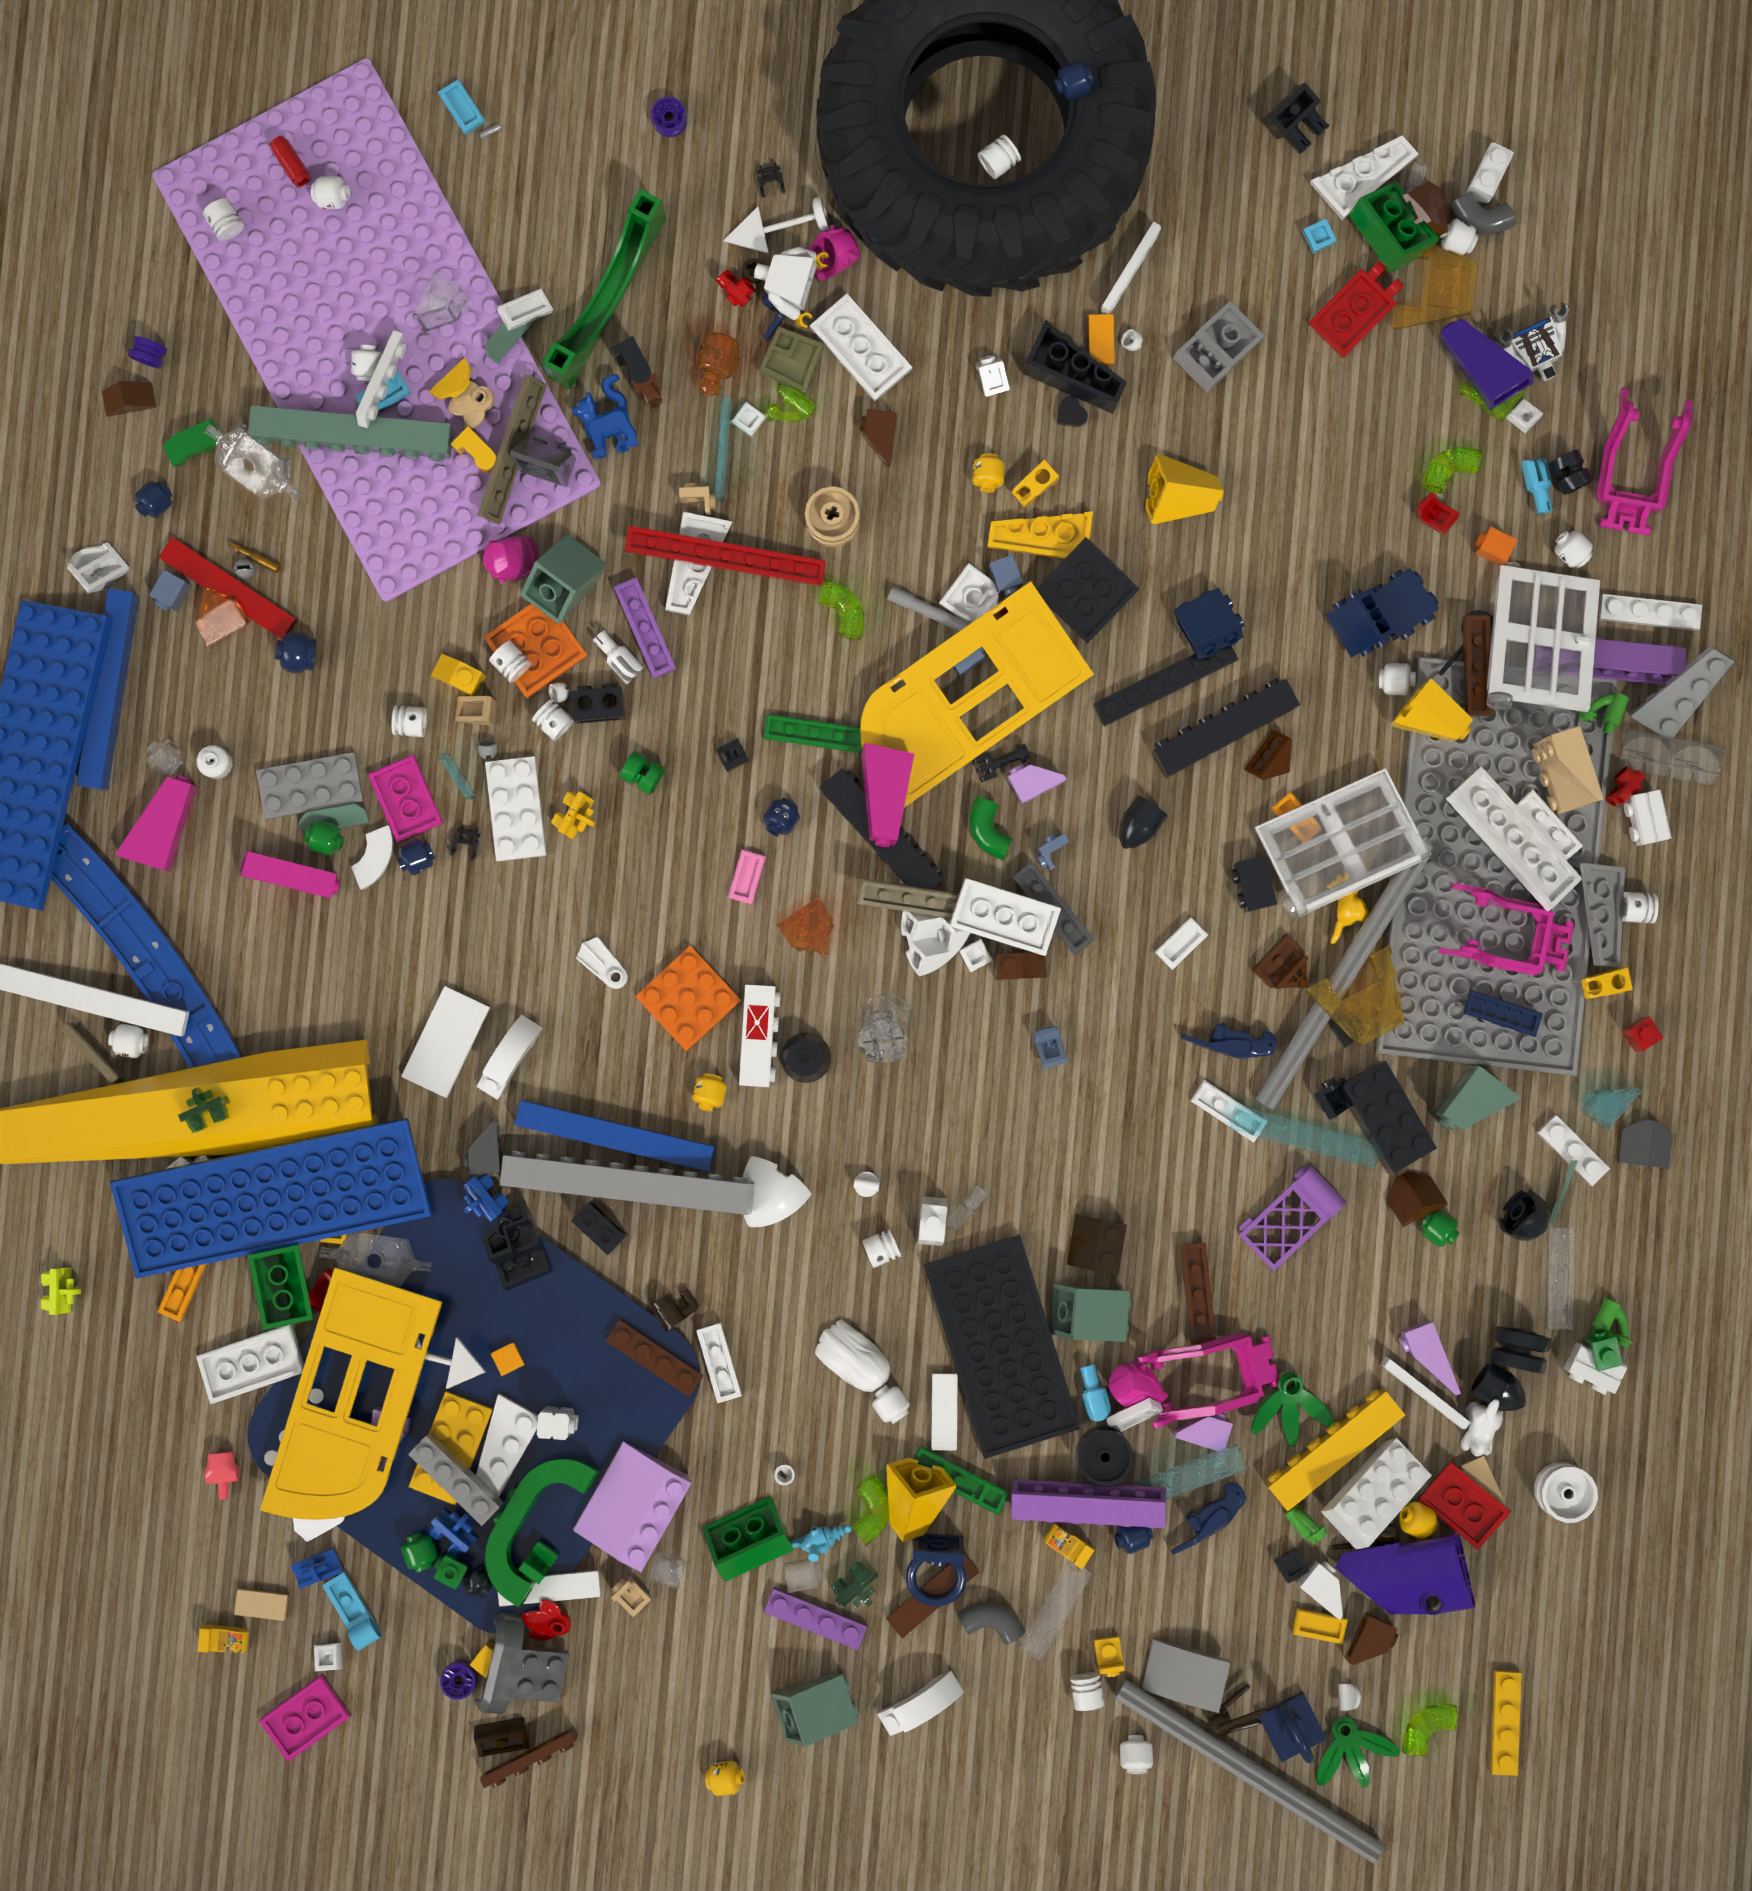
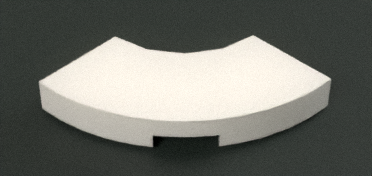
(376, 857)

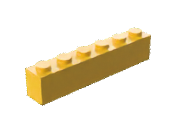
(1334, 1449)

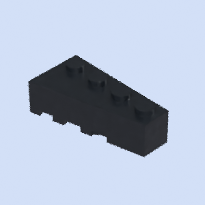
(1072, 370)

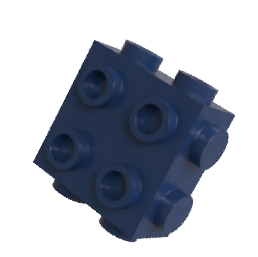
(1406, 602)
(1361, 622)
(1209, 623)

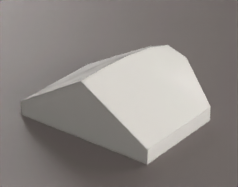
(97, 567)

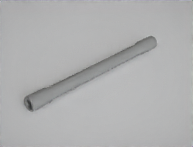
(910, 602)

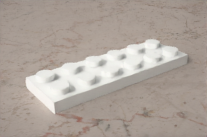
(1514, 839)

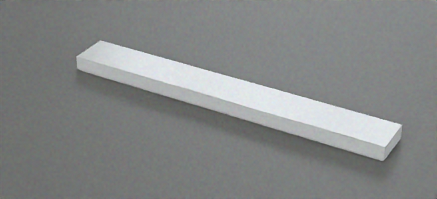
(93, 1000)

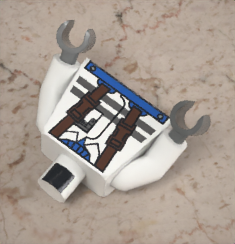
(1539, 343)

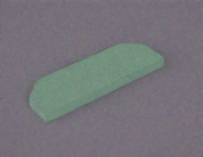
(503, 340)
(340, 815)

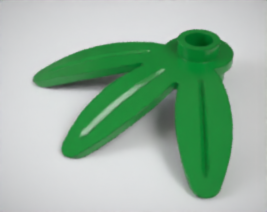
(1288, 1398)
(1350, 1745)

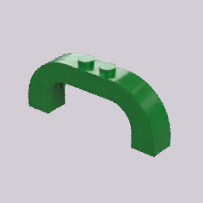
(498, 1559)

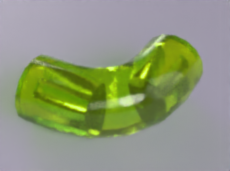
(1446, 464)
(848, 607)
(876, 1509)
(1424, 1724)

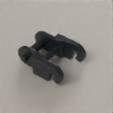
(762, 181)
(457, 840)

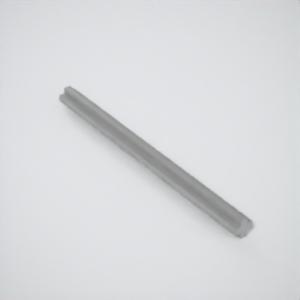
(1340, 982)
(1249, 1771)

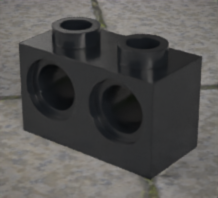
(598, 711)
(599, 1228)

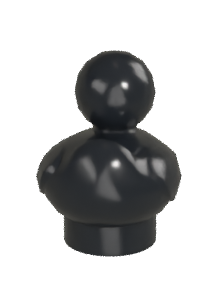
(476, 1582)

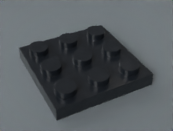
(1086, 590)

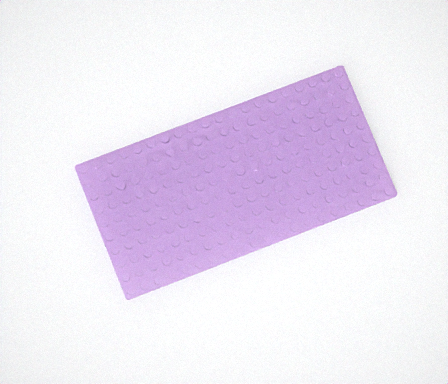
(325, 281)

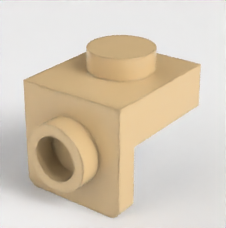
(694, 493)
(630, 1595)

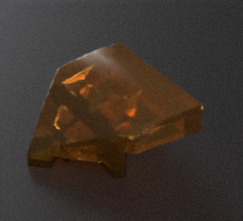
(218, 616)
(809, 928)

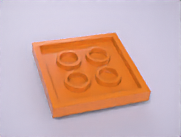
(543, 642)
(688, 998)

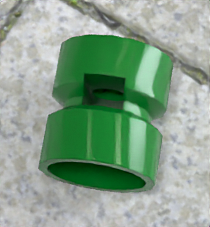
(634, 768)

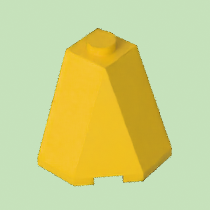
(1180, 490)
(1433, 714)
(915, 1496)

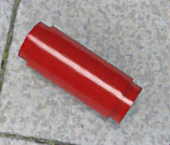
(290, 161)

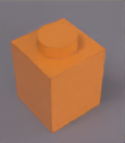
(1495, 546)

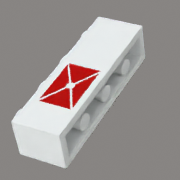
(757, 1036)

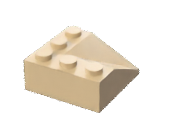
(1567, 771)

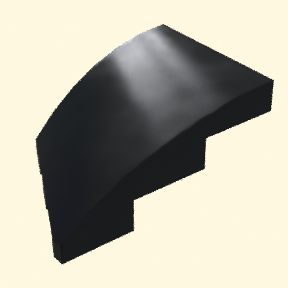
(517, 1248)

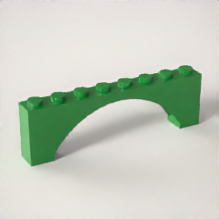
(572, 350)

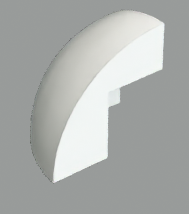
(930, 941)
(774, 1193)

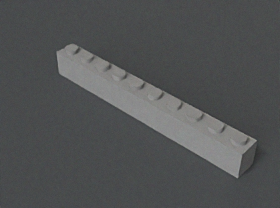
(627, 1184)

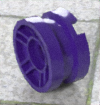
(659, 112)
(147, 352)
(458, 1690)

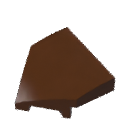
(1429, 205)
(1283, 965)

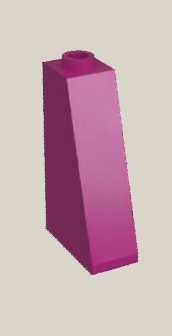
(886, 786)
(160, 826)
(289, 875)

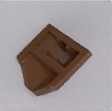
(1414, 1197)

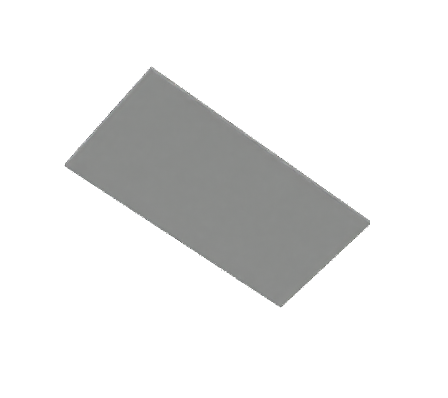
(1436, 917)

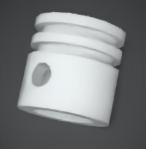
(999, 156)
(223, 219)
(510, 661)
(553, 720)
(409, 721)
(1640, 907)
(881, 1248)
(1087, 1691)

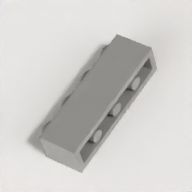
(456, 1478)

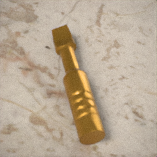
(257, 558)

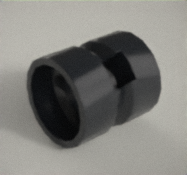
(1570, 481)

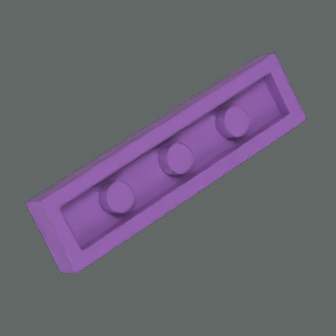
(645, 628)
(815, 1618)

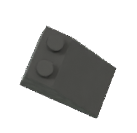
(543, 461)

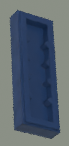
(1502, 1013)

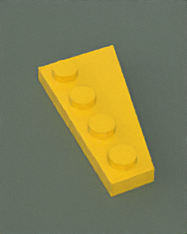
(1041, 535)

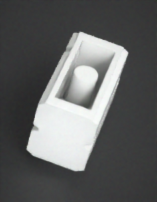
(1490, 172)
(1647, 818)
(1582, 1368)
(557, 1423)

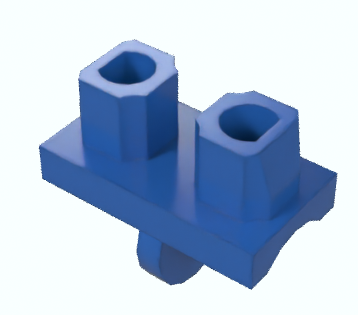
(481, 1201)
(454, 1529)
(317, 1568)

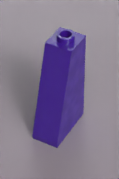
(1485, 364)

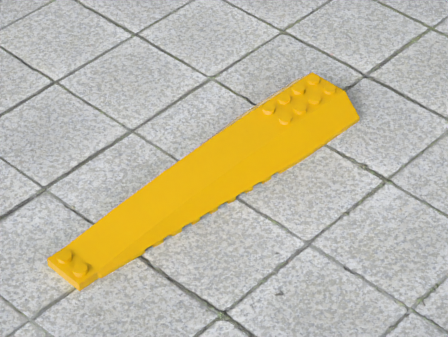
(271, 1098)

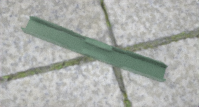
(1570, 1171)

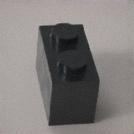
(1254, 884)

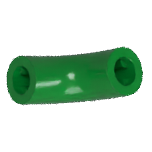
(983, 829)

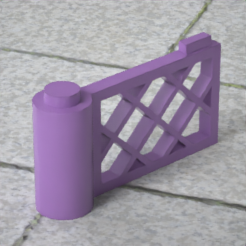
(1315, 1193)

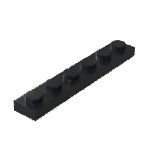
(1161, 684)

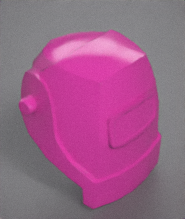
(841, 248)
(510, 557)
(1135, 1383)

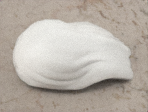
(853, 1357)

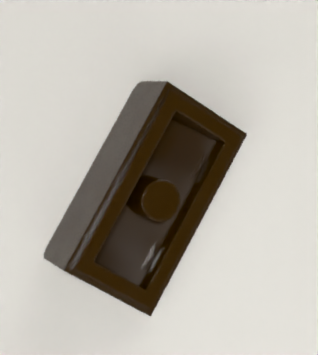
(501, 1737)

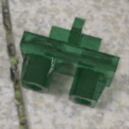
(194, 1116)
(846, 1593)

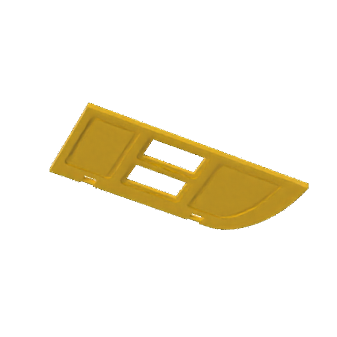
(917, 718)
(325, 1457)

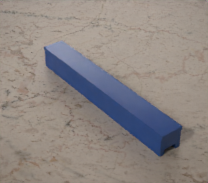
(108, 696)
(615, 1135)

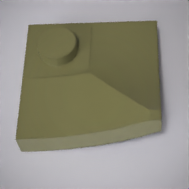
(791, 359)

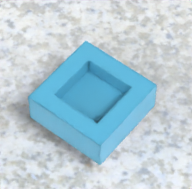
(1319, 236)

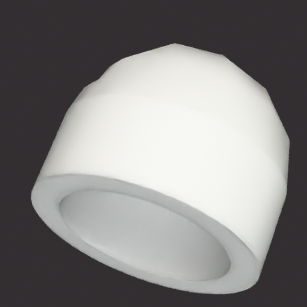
(1132, 335)
(558, 692)
(787, 1470)

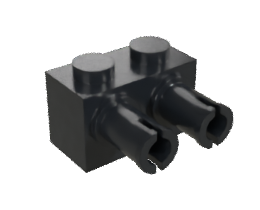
(1286, 116)

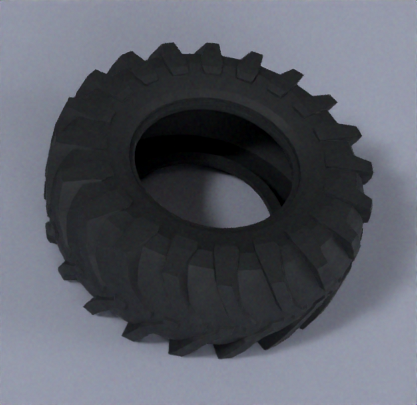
(966, 230)

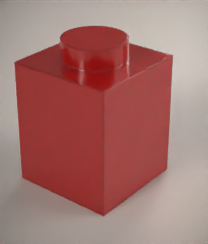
(1642, 1034)

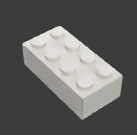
(1376, 1493)

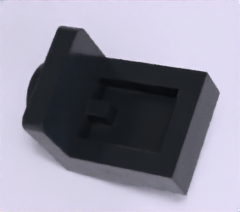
(1330, 1097)

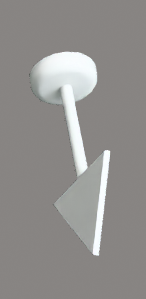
(752, 233)
(462, 1365)

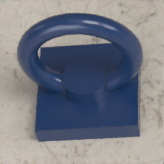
(938, 1551)
(1293, 1728)

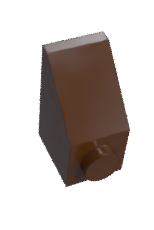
(880, 432)
(1020, 966)
(1371, 1639)

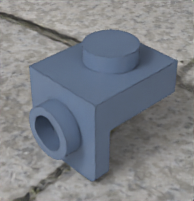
(1052, 844)
(1050, 1047)

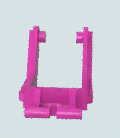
(1631, 507)
(1545, 943)
(1253, 1367)

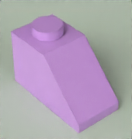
(1033, 781)
(1206, 1431)

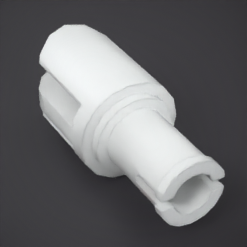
(618, 657)

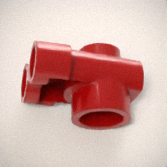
(738, 291)
(1628, 784)

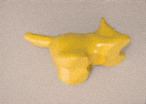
(1349, 911)

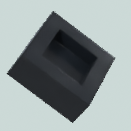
(1291, 1565)

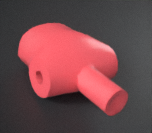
(222, 1470)

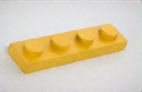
(1505, 1722)

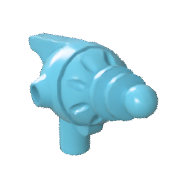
(820, 1540)

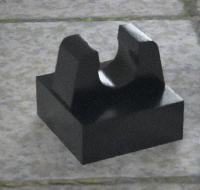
(732, 755)

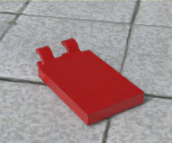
(1355, 310)

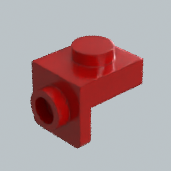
(1436, 514)
(318, 1293)

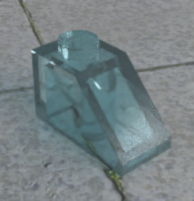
(1608, 1105)

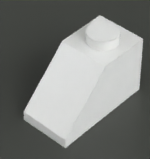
(1323, 1587)

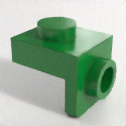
(1604, 1349)
(538, 1562)
(449, 1570)

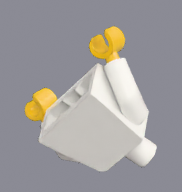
(790, 280)

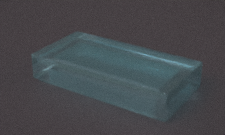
(457, 776)

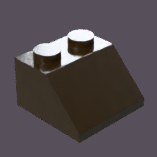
(1096, 1244)

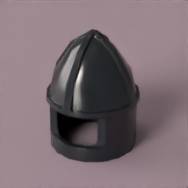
(1140, 823)
(1499, 1384)

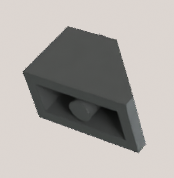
(486, 1152)

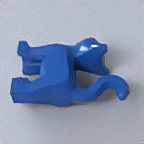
(609, 424)

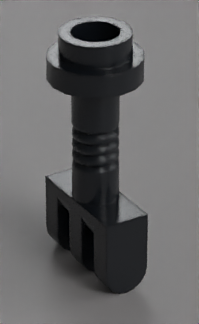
(990, 765)

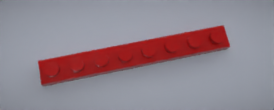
(725, 556)

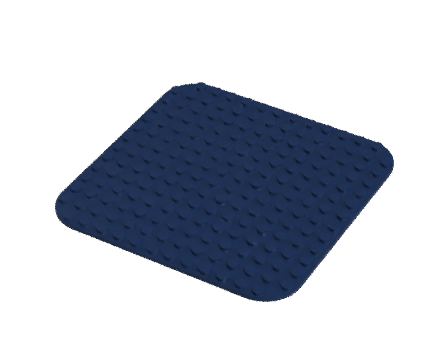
(561, 1335)

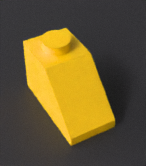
(458, 675)

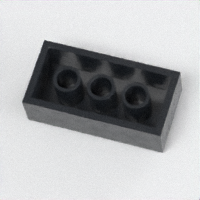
(1386, 1117)

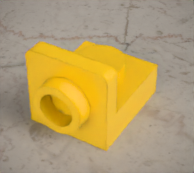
(1109, 1655)

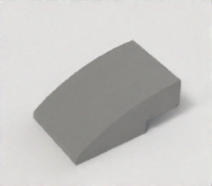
(1218, 346)
(1186, 1675)

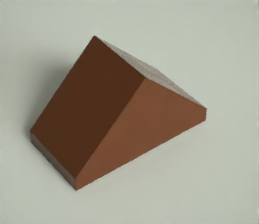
(128, 397)

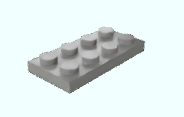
(309, 785)

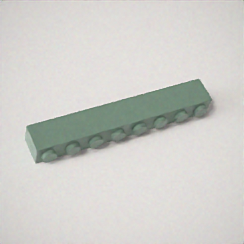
(342, 432)

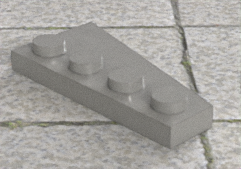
(1682, 695)
(1604, 908)

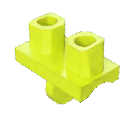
(60, 1290)

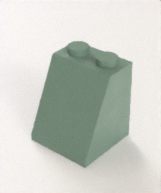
(562, 578)
(1473, 1099)
(1089, 1313)
(815, 1709)

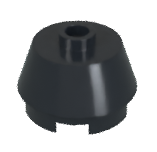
(806, 1057)

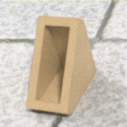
(475, 710)

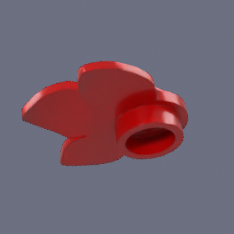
(546, 1621)

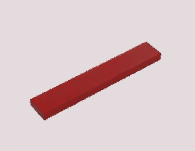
(211, 576)

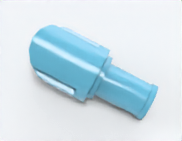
(1538, 482)
(1095, 1396)

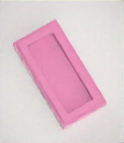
(746, 876)

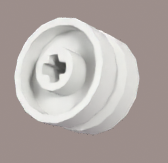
(1578, 1501)

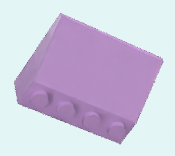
(632, 1506)

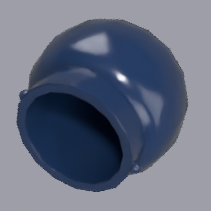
(296, 652)

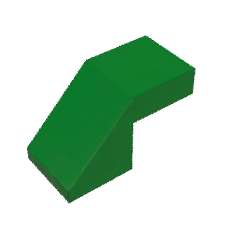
(189, 443)

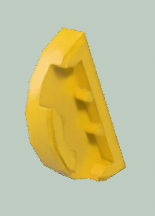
(454, 382)

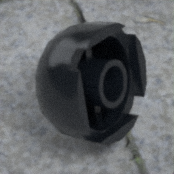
(1525, 1216)

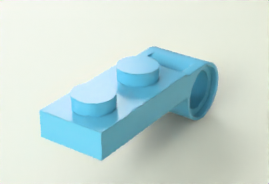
(352, 1610)

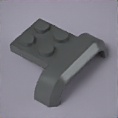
(519, 1669)

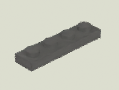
(1067, 926)

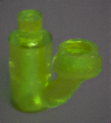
(794, 399)

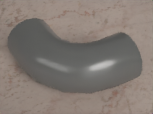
(1485, 221)
(993, 1616)

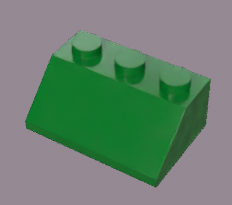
(1390, 226)
(280, 1287)
(747, 1539)

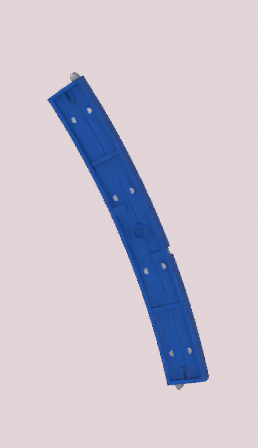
(141, 947)

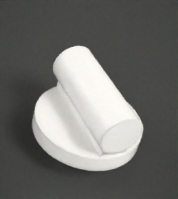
(866, 1184)
(1348, 1697)

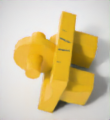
(577, 815)

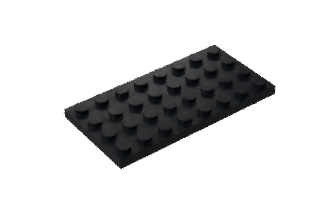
(1002, 1346)

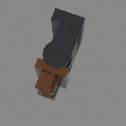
(644, 382)

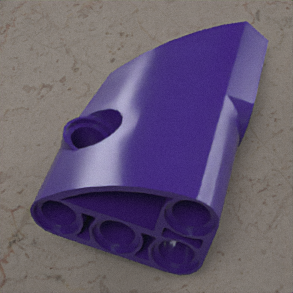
(1408, 1574)

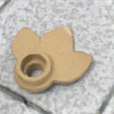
(469, 406)

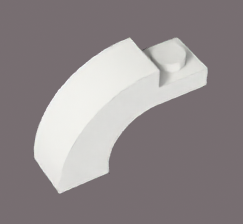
(508, 1056)
(921, 1705)

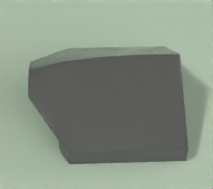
(1645, 1144)

